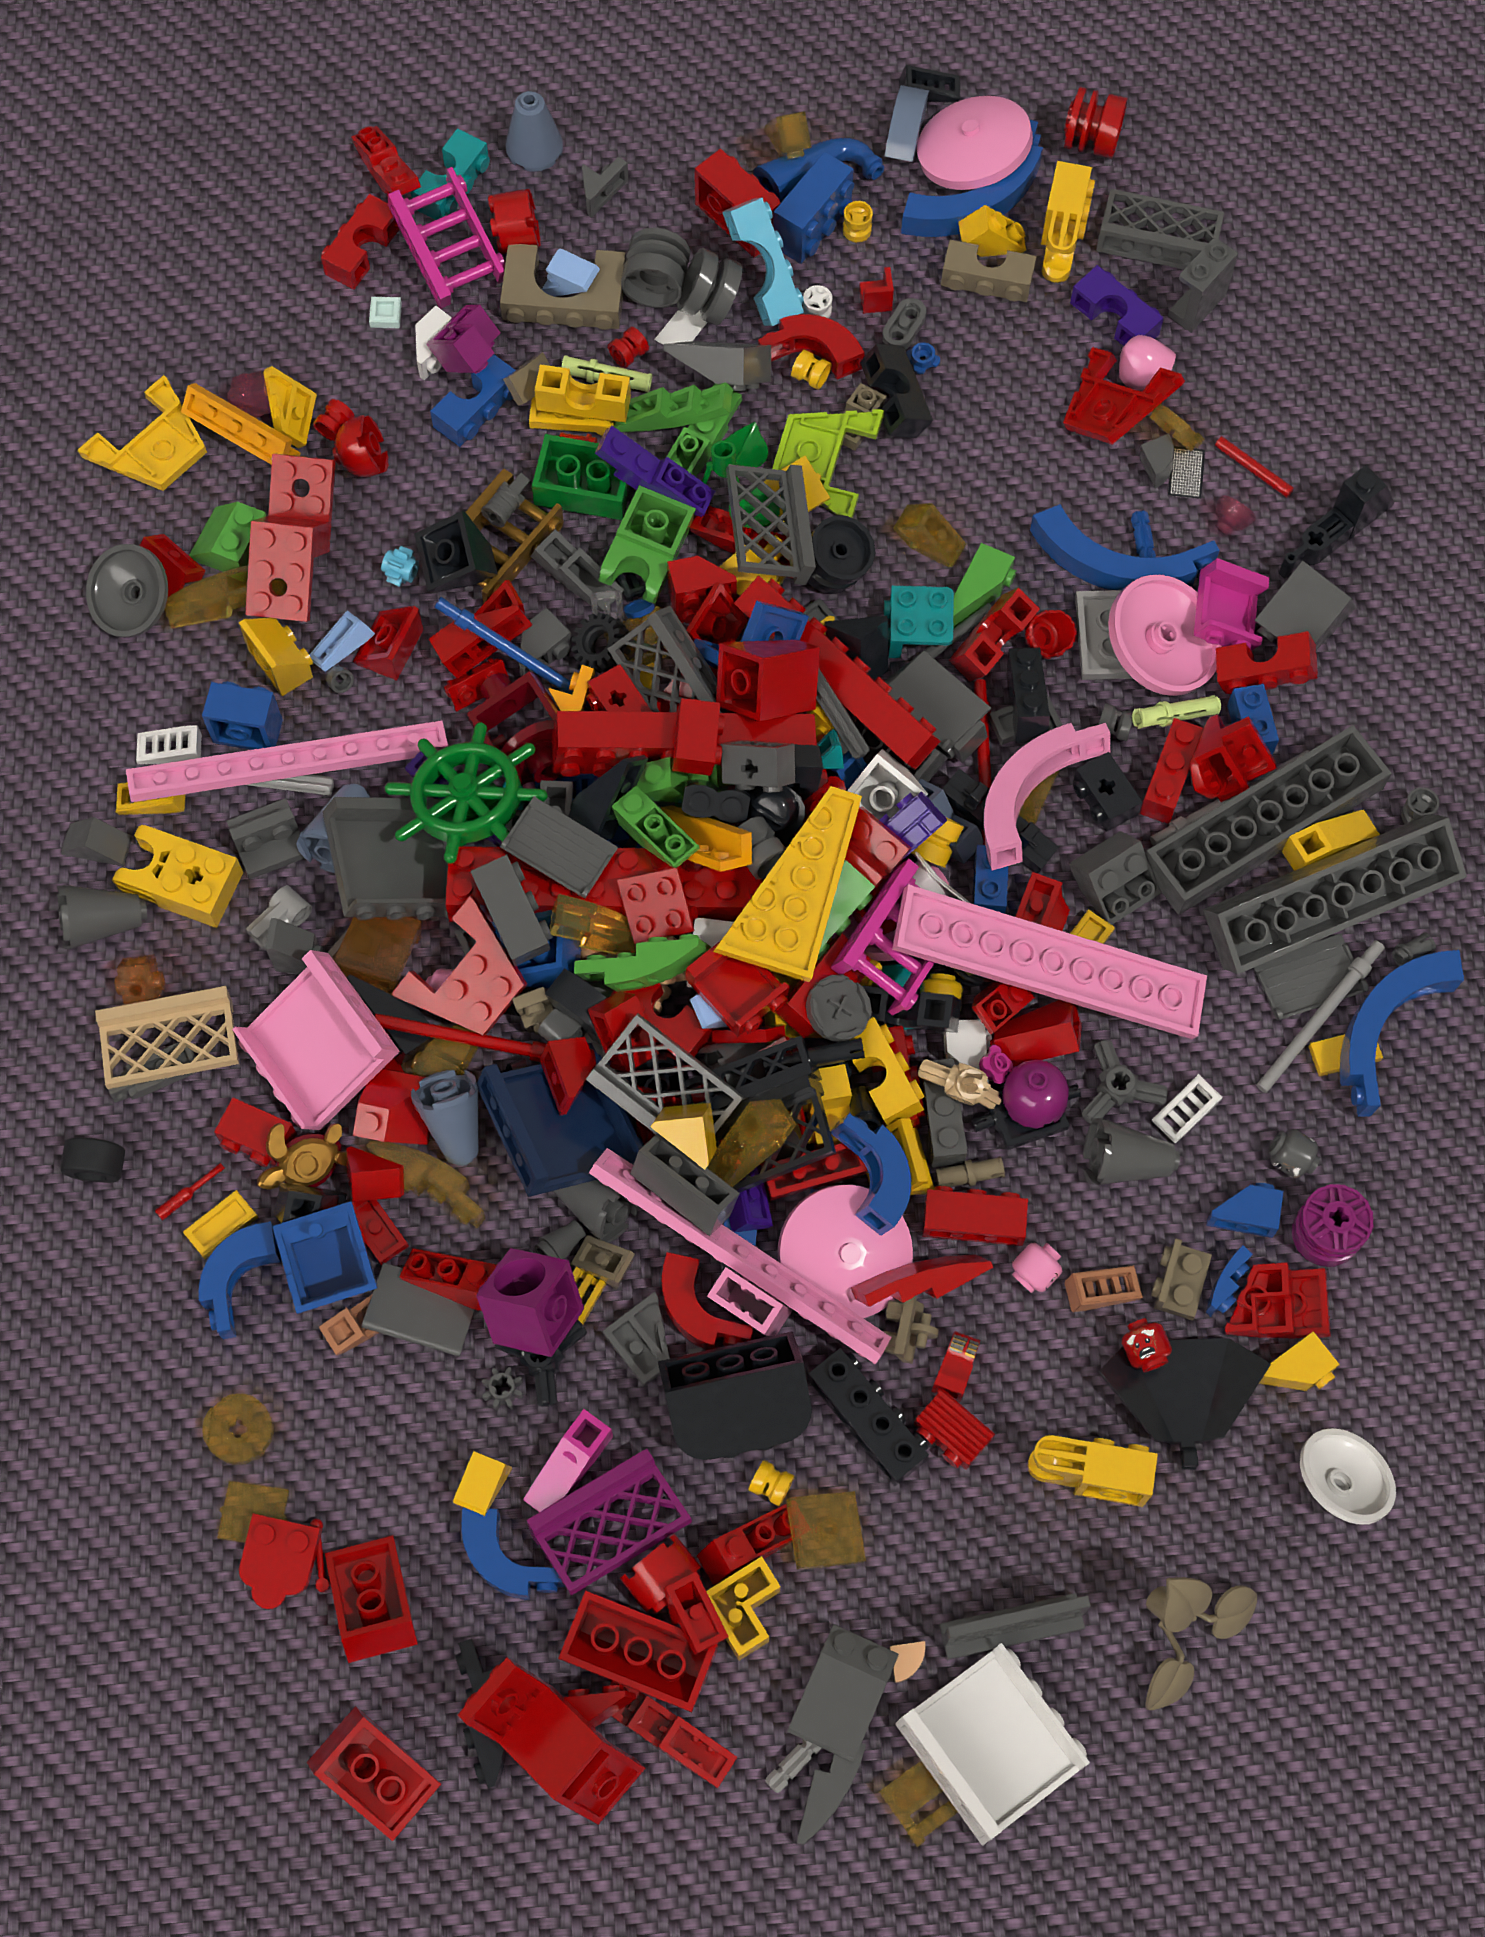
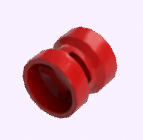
(628, 347)
(333, 418)

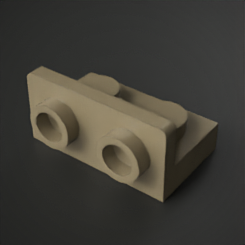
(1182, 1280)

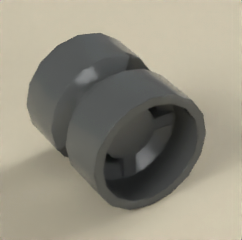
(765, 847)

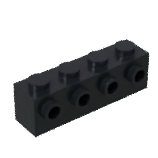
(868, 1416)

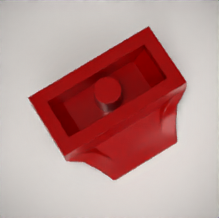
(1044, 902)

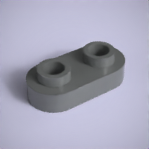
(901, 326)

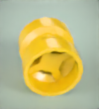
(857, 221)
(811, 369)
(771, 1483)

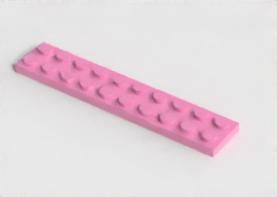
(1049, 962)

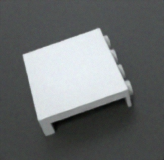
(992, 1743)

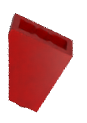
(1041, 1033)

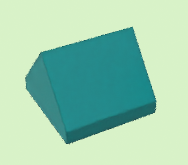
(831, 751)

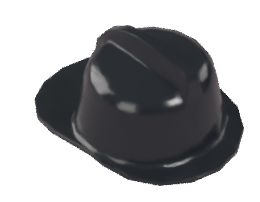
(781, 810)

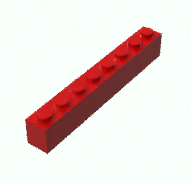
(855, 689)

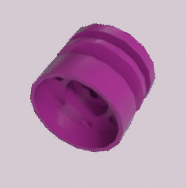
(1315, 1230)

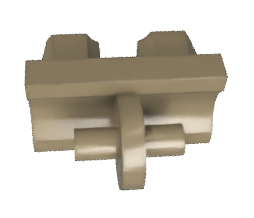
(912, 1330)

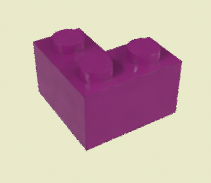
(465, 341)

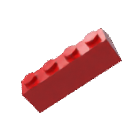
(636, 1651)

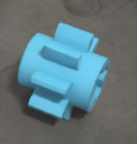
(400, 566)

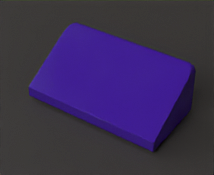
(751, 1208)

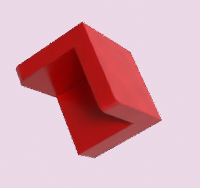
(877, 295)

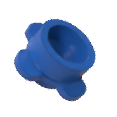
(926, 351)

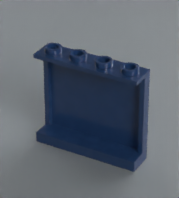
(549, 1147)

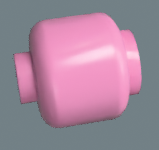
(1037, 1267)

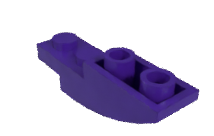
(639, 467)

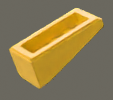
(154, 806)

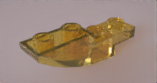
(212, 598)
(427, 1171)

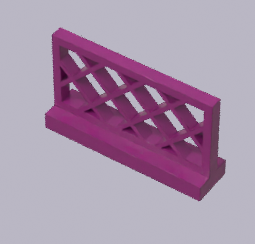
(587, 1503)

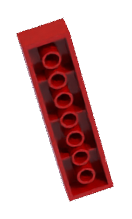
(601, 739)

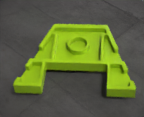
(821, 439)

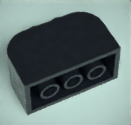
(737, 1397)

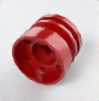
(1095, 122)

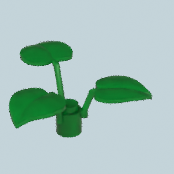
(742, 448)

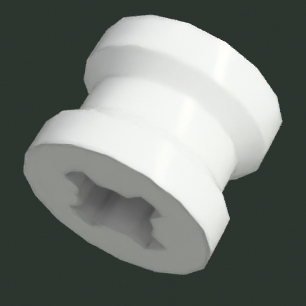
(820, 297)

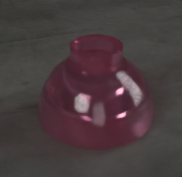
(1232, 515)

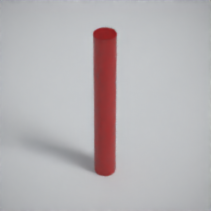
(1254, 467)

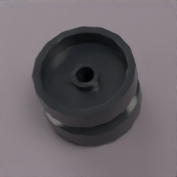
(841, 553)

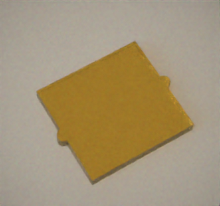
(242, 1502)

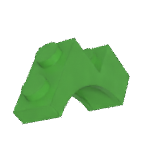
(666, 785)

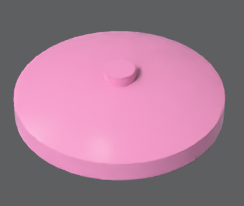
(974, 142)
(1154, 636)
(837, 1249)

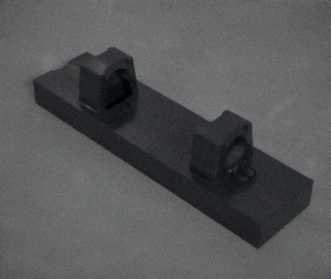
(965, 796)

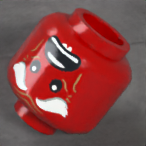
(1146, 1345)

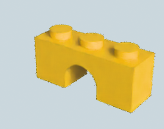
(562, 394)
(896, 1095)

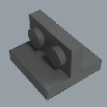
(266, 838)

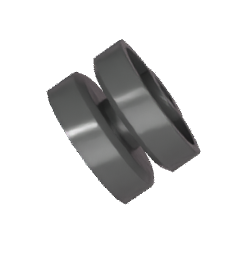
(710, 286)

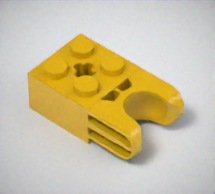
(1065, 218)
(175, 876)
(1096, 1468)

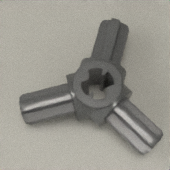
(1112, 1097)

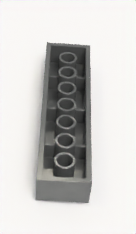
(1262, 818)
(1335, 893)

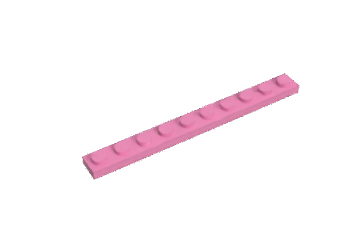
(281, 761)
(749, 1262)

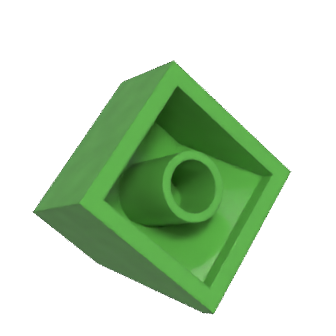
(226, 537)

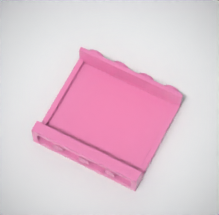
(317, 1043)

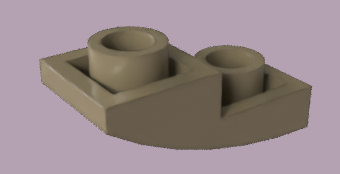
(523, 380)
(862, 400)
(533, 1008)

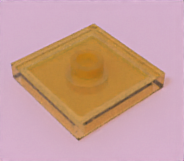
(825, 1530)

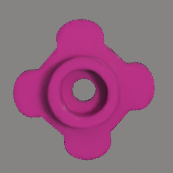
(995, 1064)

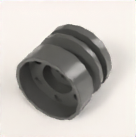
(655, 267)

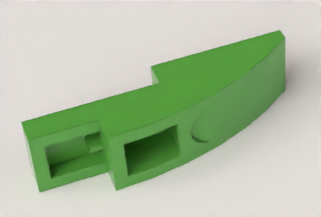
(694, 443)
(652, 963)

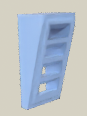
(341, 641)

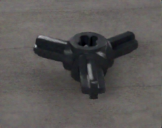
(545, 1371)

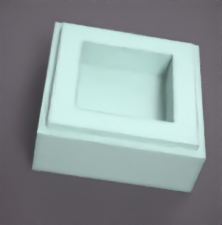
(385, 312)

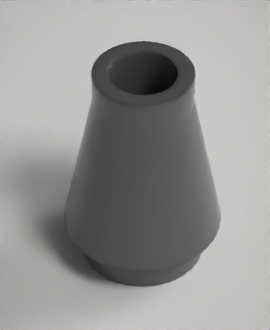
(561, 1241)

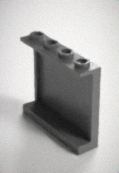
(375, 869)

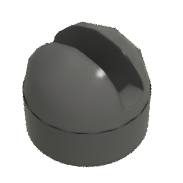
(345, 674)

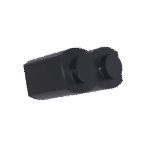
(706, 800)

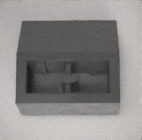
(1115, 877)

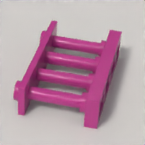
(428, 260)
(869, 933)

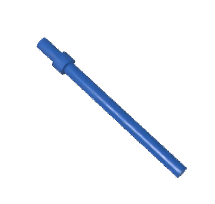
(465, 620)

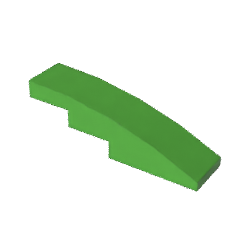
(676, 409)

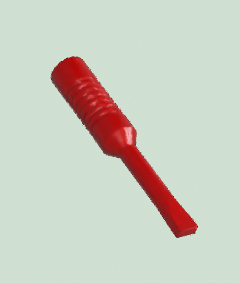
(185, 1194)

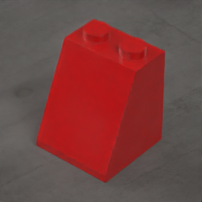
(767, 678)

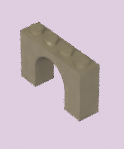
(526, 302)

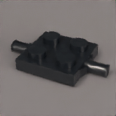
(1012, 1132)

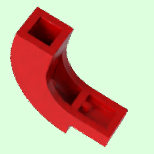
(819, 336)
(685, 1312)

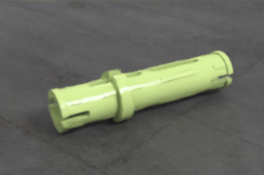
(641, 380)
(1164, 712)

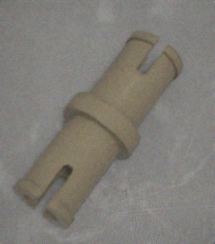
(970, 1172)

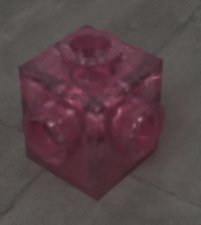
(250, 393)

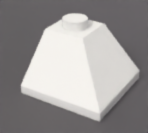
(885, 785)

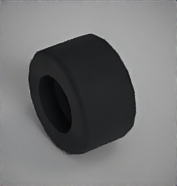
(92, 1160)

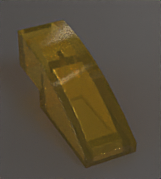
(591, 925)

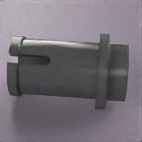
(1413, 949)

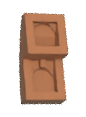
(345, 1328)

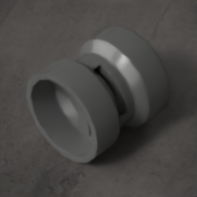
(1110, 716)
(1419, 804)

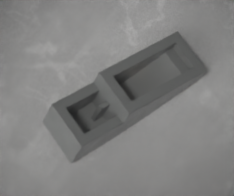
(572, 568)
(827, 1793)

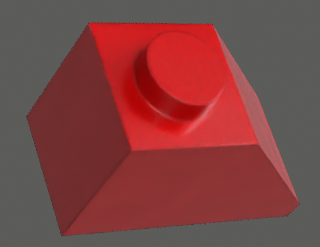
(566, 1069)

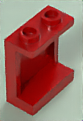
(736, 990)

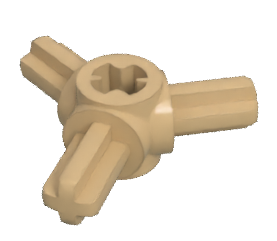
(961, 1083)

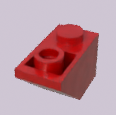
(999, 1004)

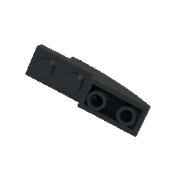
(489, 1752)

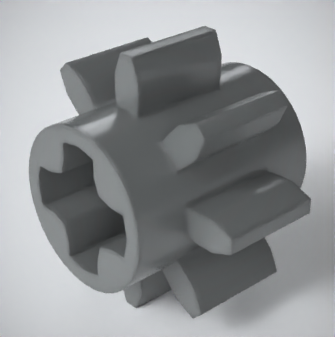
(499, 1380)

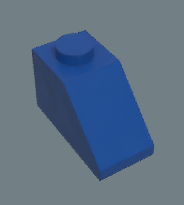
(1250, 1211)

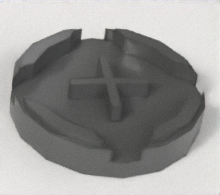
(838, 1008)

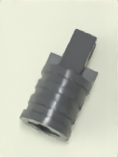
(505, 501)

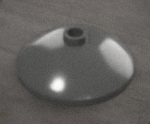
(115, 586)

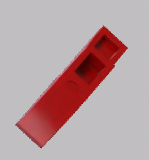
(384, 162)

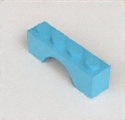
(778, 295)

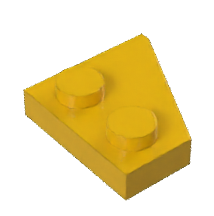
(289, 405)

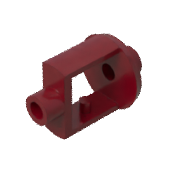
(504, 700)

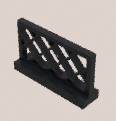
(794, 1096)

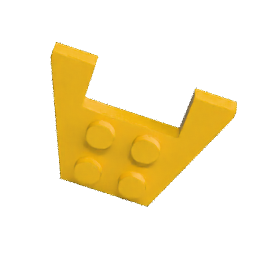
(157, 452)

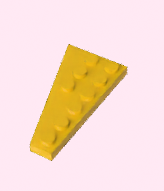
(792, 906)

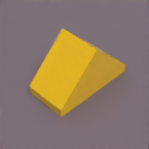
(481, 1483)

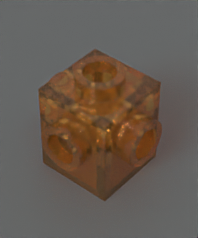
(139, 979)

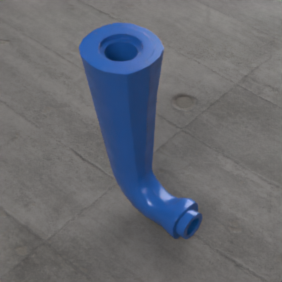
(783, 173)

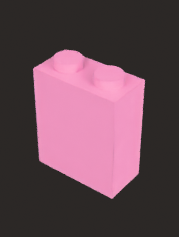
(749, 1303)

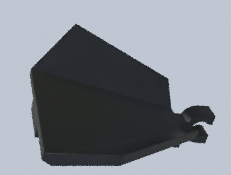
(1191, 1395)

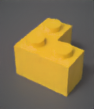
(835, 1100)
(735, 1603)

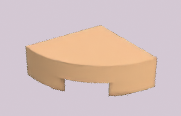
(908, 1660)

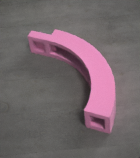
(1023, 773)

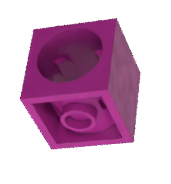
(530, 1302)

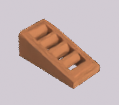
(1082, 1294)

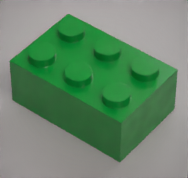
(578, 479)

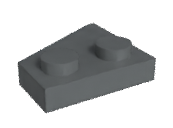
(640, 1339)

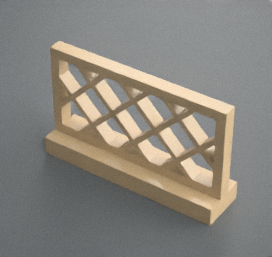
(168, 1012)

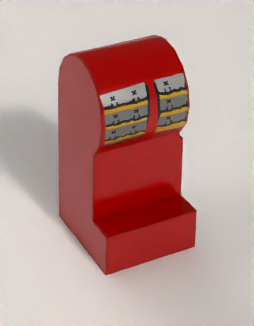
(956, 1365)

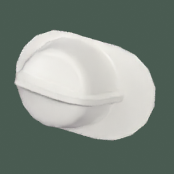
(929, 880)

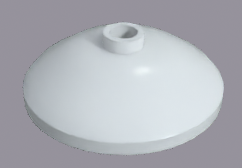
(1347, 1476)

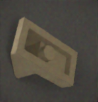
(603, 1260)

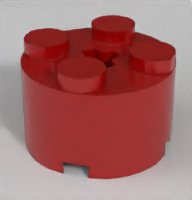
(514, 219)
(659, 1570)

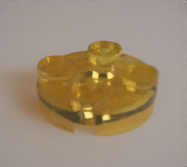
(1170, 421)
(225, 1414)

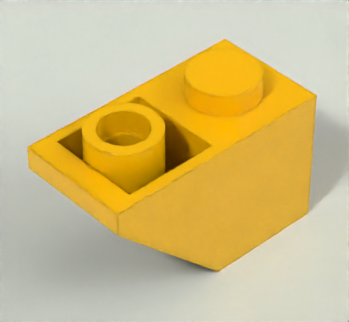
(992, 232)

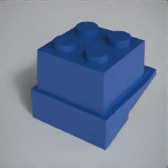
(324, 1257)

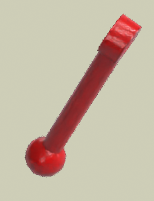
(322, 1583)

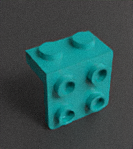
(919, 617)

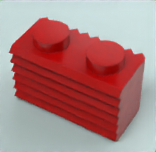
(953, 1430)

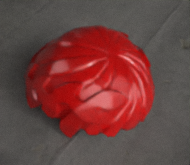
(1051, 632)

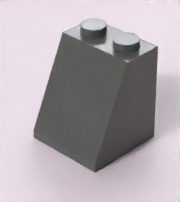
(1303, 605)

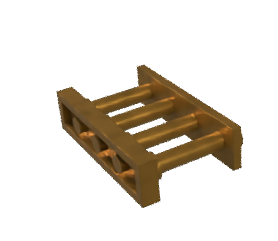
(513, 565)

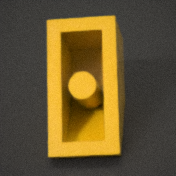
(1302, 1366)

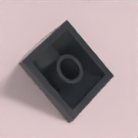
(454, 554)

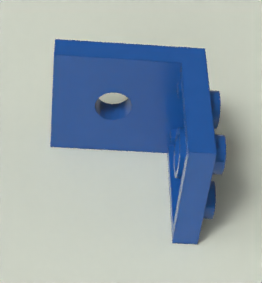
(762, 623)

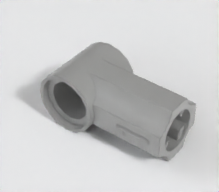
(284, 905)

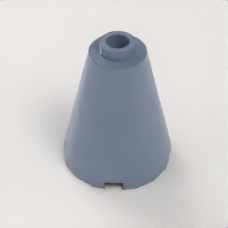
(532, 134)
(314, 840)
(451, 1113)

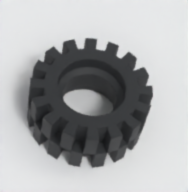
(588, 636)

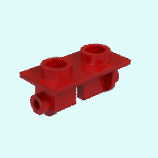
(467, 688)

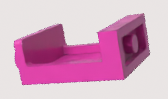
(1228, 604)

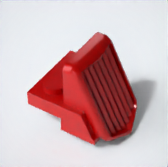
(1228, 758)

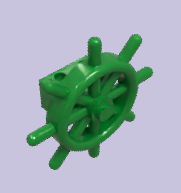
(471, 803)

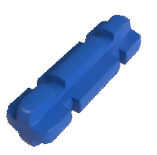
(1143, 534)

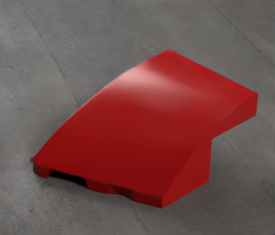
(1282, 1303)

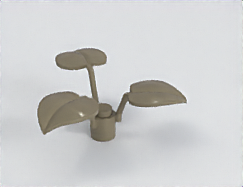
(1177, 1608)

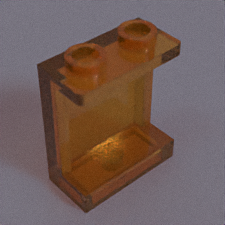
(378, 950)

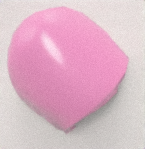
(1142, 359)

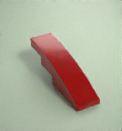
(718, 529)
(929, 1276)
(675, 1737)

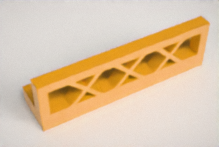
(235, 424)
(720, 844)

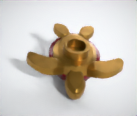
(303, 1160)

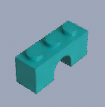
(468, 158)

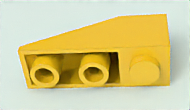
(1328, 838)

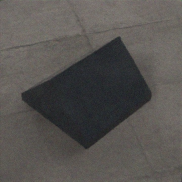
(865, 639)

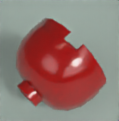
(359, 447)

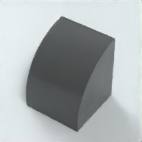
(1158, 459)

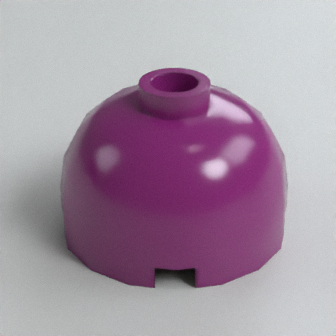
(1035, 1093)

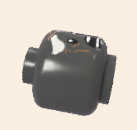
(1294, 1153)

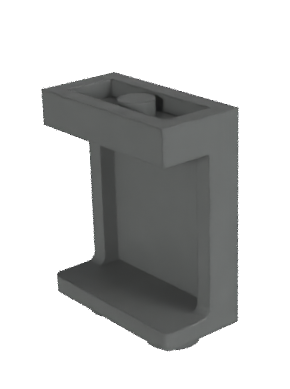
(1208, 282)

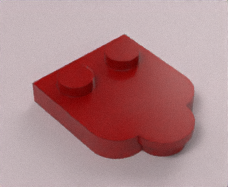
(278, 1559)

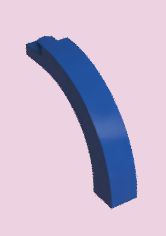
(940, 214)
(1106, 567)
(1419, 977)

